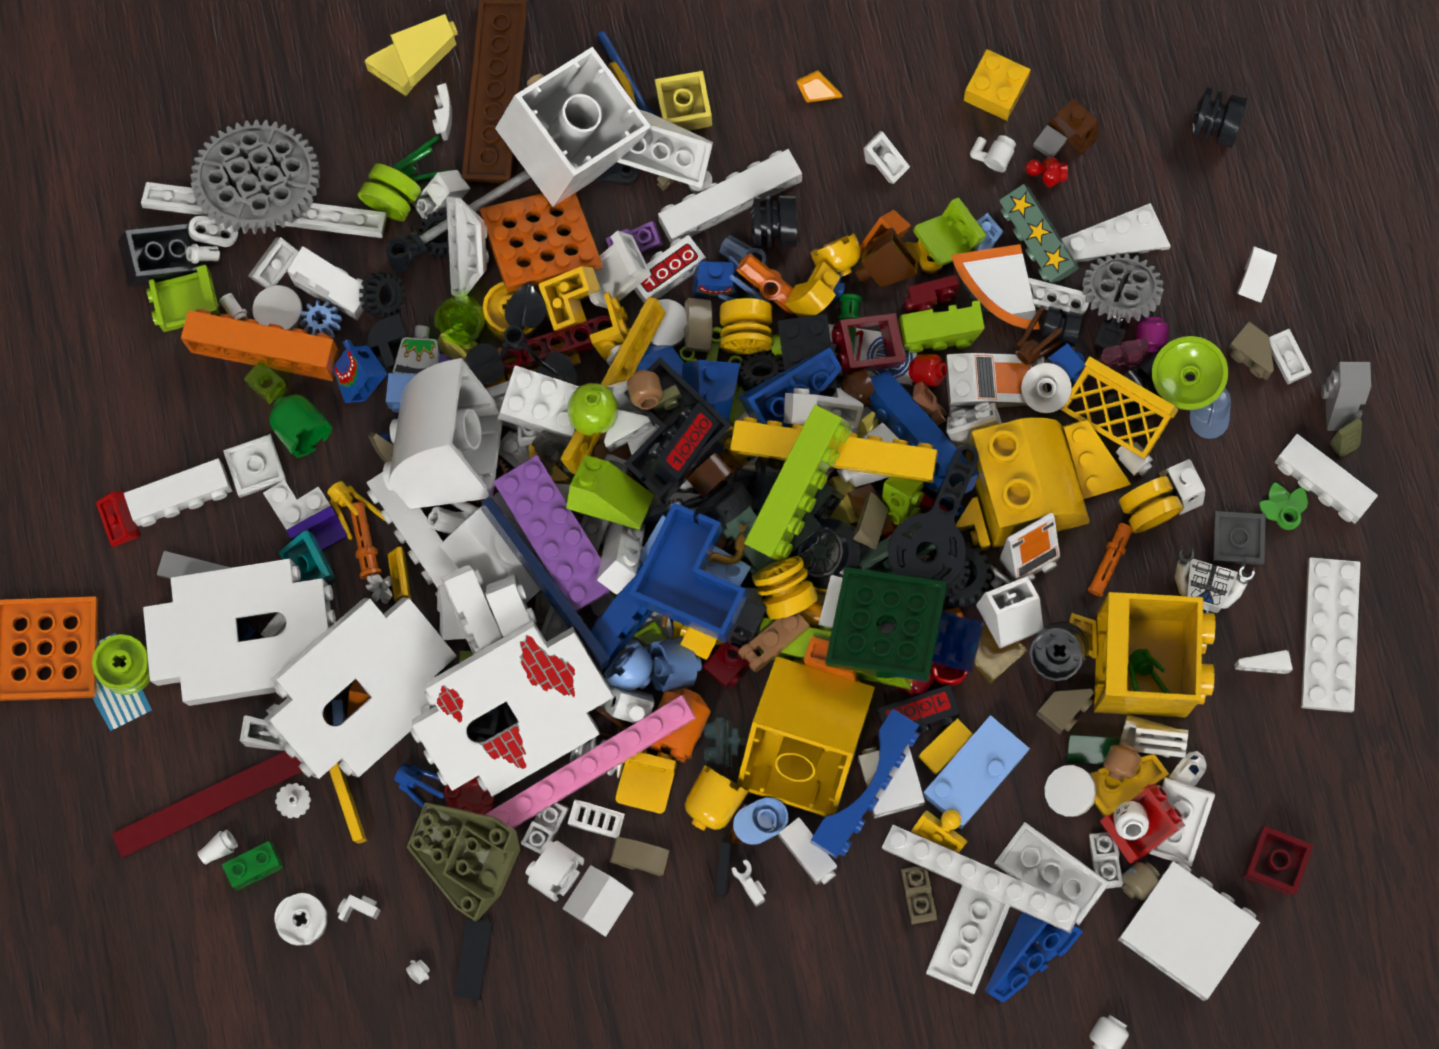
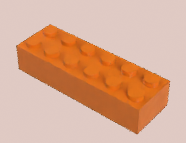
(252, 342)

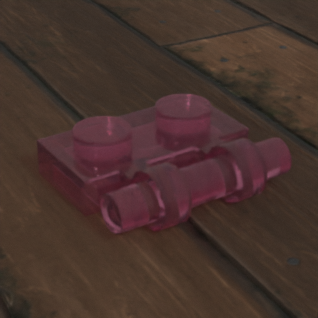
(1126, 354)

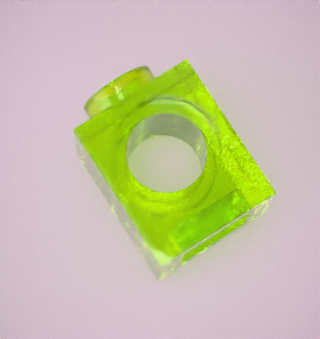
(258, 376)

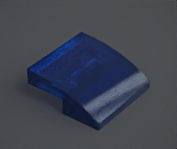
(958, 642)

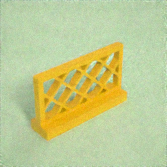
(1133, 392)

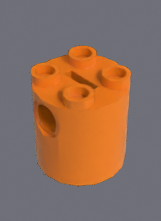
(682, 741)

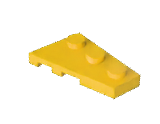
(1092, 461)
(1112, 792)

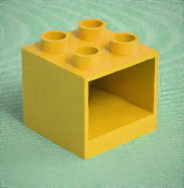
(1175, 636)

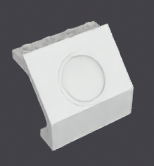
(484, 550)

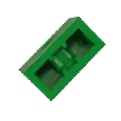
(252, 866)

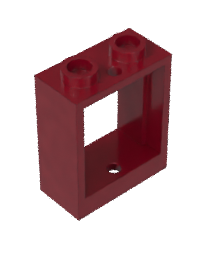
(891, 340)

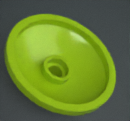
(1194, 357)

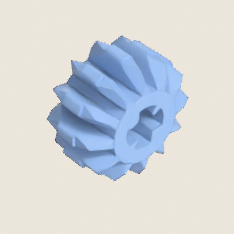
(330, 320)

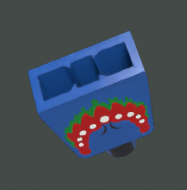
(714, 279)
(357, 372)

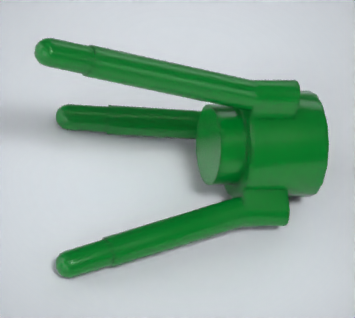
(407, 167)
(1142, 663)

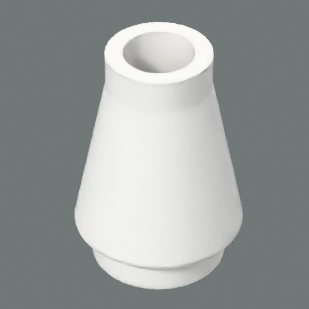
(219, 846)

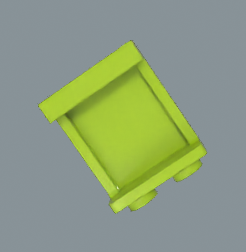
(178, 295)

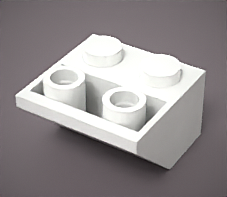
(962, 423)
(1012, 612)

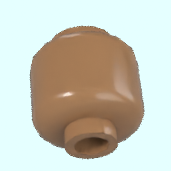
(644, 389)
(1122, 761)

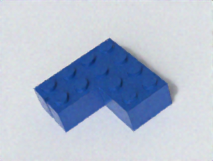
(675, 578)

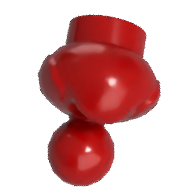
(1050, 169)

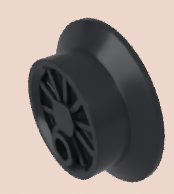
(829, 552)

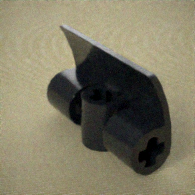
(1142, 376)

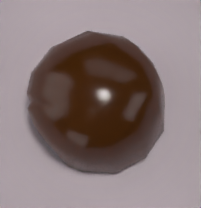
(859, 386)

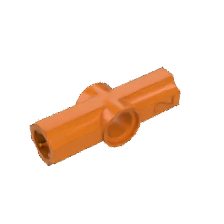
(759, 275)

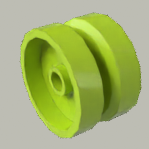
(389, 192)
(108, 661)

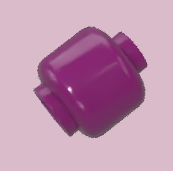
(1155, 331)

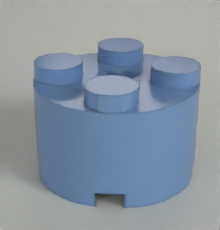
(673, 665)

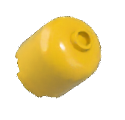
(713, 800)

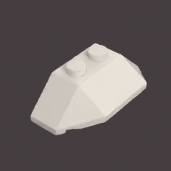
(466, 246)

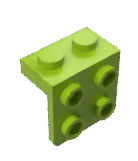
(950, 233)

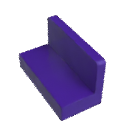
(323, 525)

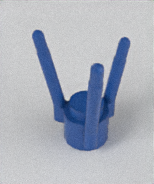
(409, 777)

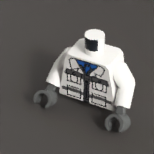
(1214, 583)

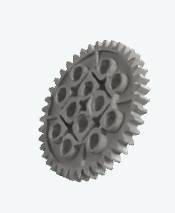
(268, 143)

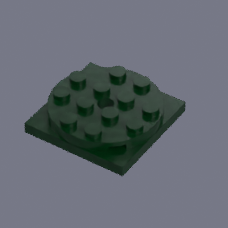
(876, 598)

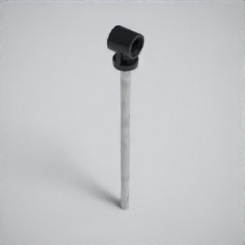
(414, 245)

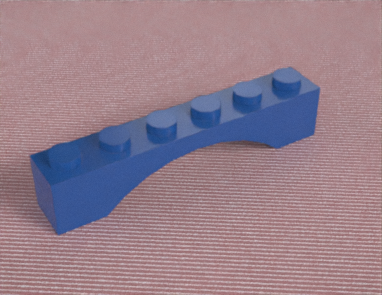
(837, 829)

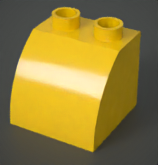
(1025, 477)
(804, 736)

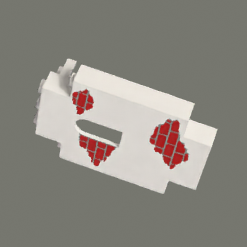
(547, 689)

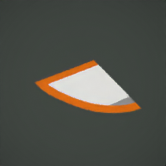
(999, 282)

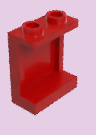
(1163, 823)

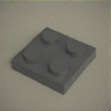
(1239, 538)

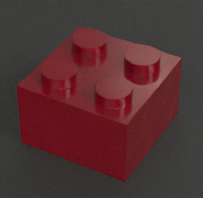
(1277, 861)

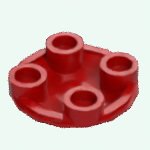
(470, 797)

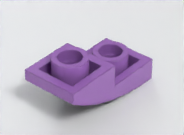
(645, 236)

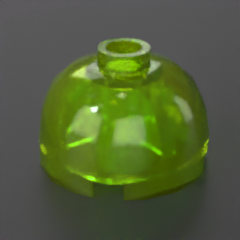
(463, 316)

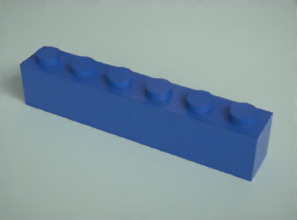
(910, 423)

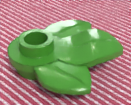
(1284, 503)

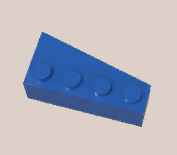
(713, 382)
(620, 622)

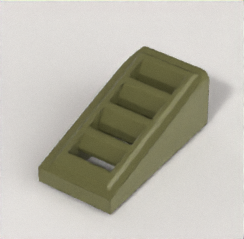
(1347, 439)

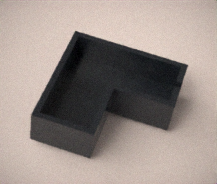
(662, 419)

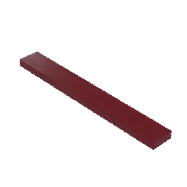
(206, 803)

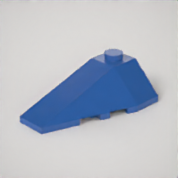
(768, 399)

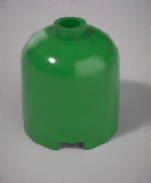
(298, 424)

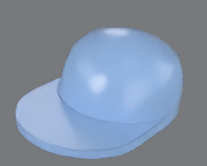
(760, 821)

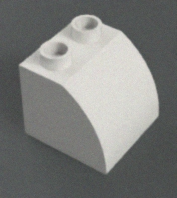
(571, 126)
(444, 438)

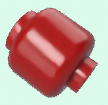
(928, 369)

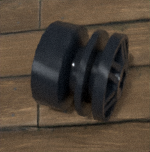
(1219, 117)
(774, 221)
(1049, 661)

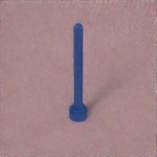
(613, 56)

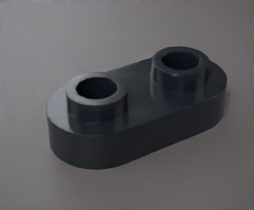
(615, 175)

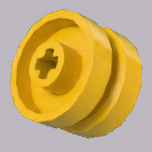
(494, 311)
(1151, 504)

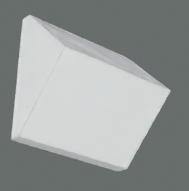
(598, 900)

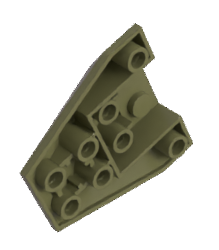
(465, 855)

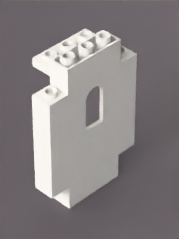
(198, 633)
(389, 658)

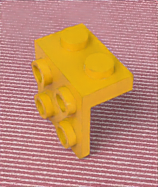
(607, 339)
(646, 781)

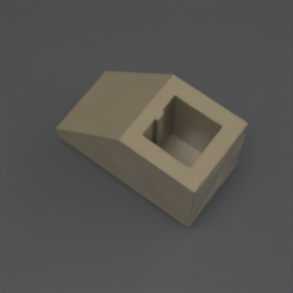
(1254, 350)
(1063, 707)

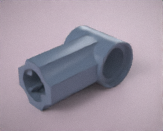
(738, 250)

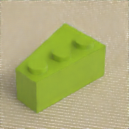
(941, 329)

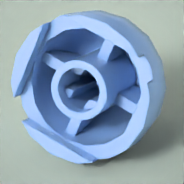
(630, 669)

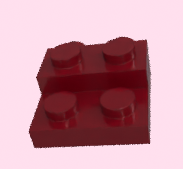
(928, 294)

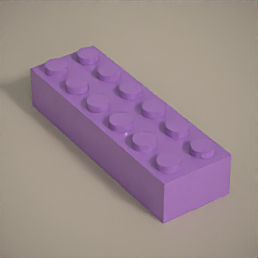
(553, 532)

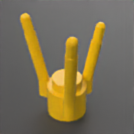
(342, 496)

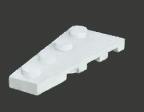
(1126, 233)

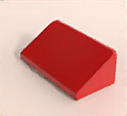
(117, 519)

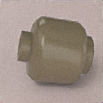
(1140, 880)

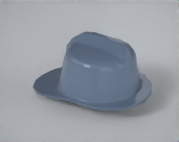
(1213, 419)

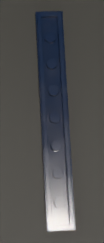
(544, 581)

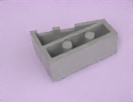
(1344, 392)

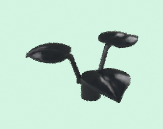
(522, 310)

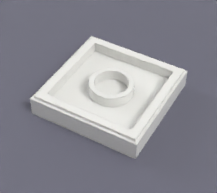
(254, 465)

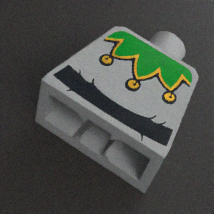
(417, 352)

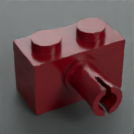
(726, 665)

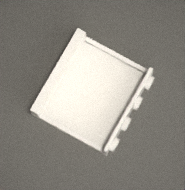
(1189, 930)

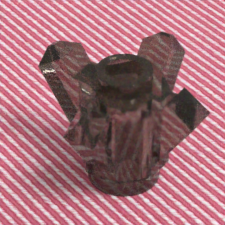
(550, 449)

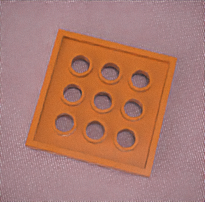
(532, 251)
(84, 634)

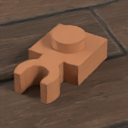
(927, 401)

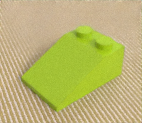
(608, 493)

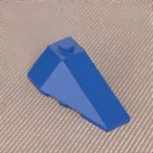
(1027, 951)

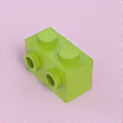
(902, 498)

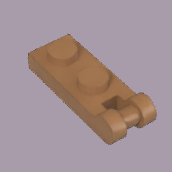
(773, 640)

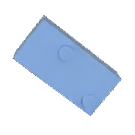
(976, 770)

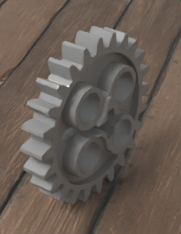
(1138, 295)

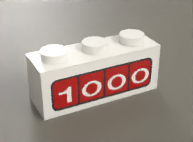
(670, 268)

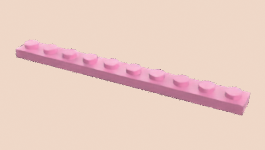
(595, 763)

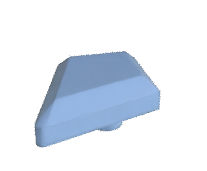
(992, 232)

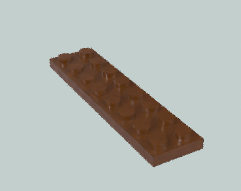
(493, 86)

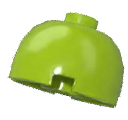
(592, 409)

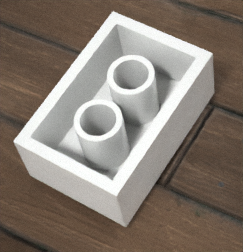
(537, 402)

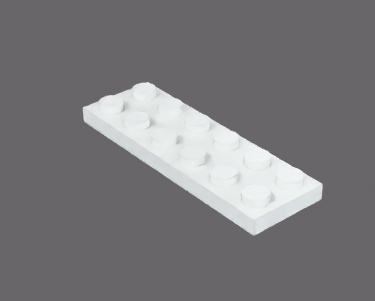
(1330, 635)

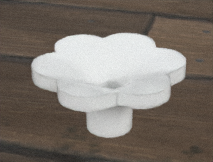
(999, 578)

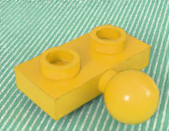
(941, 830)

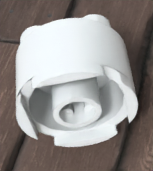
(554, 869)

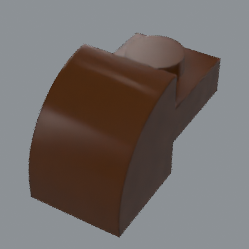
(714, 472)

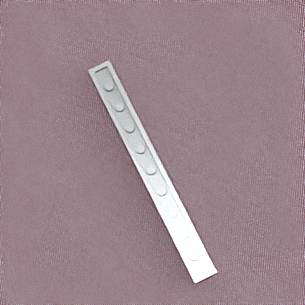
(317, 216)

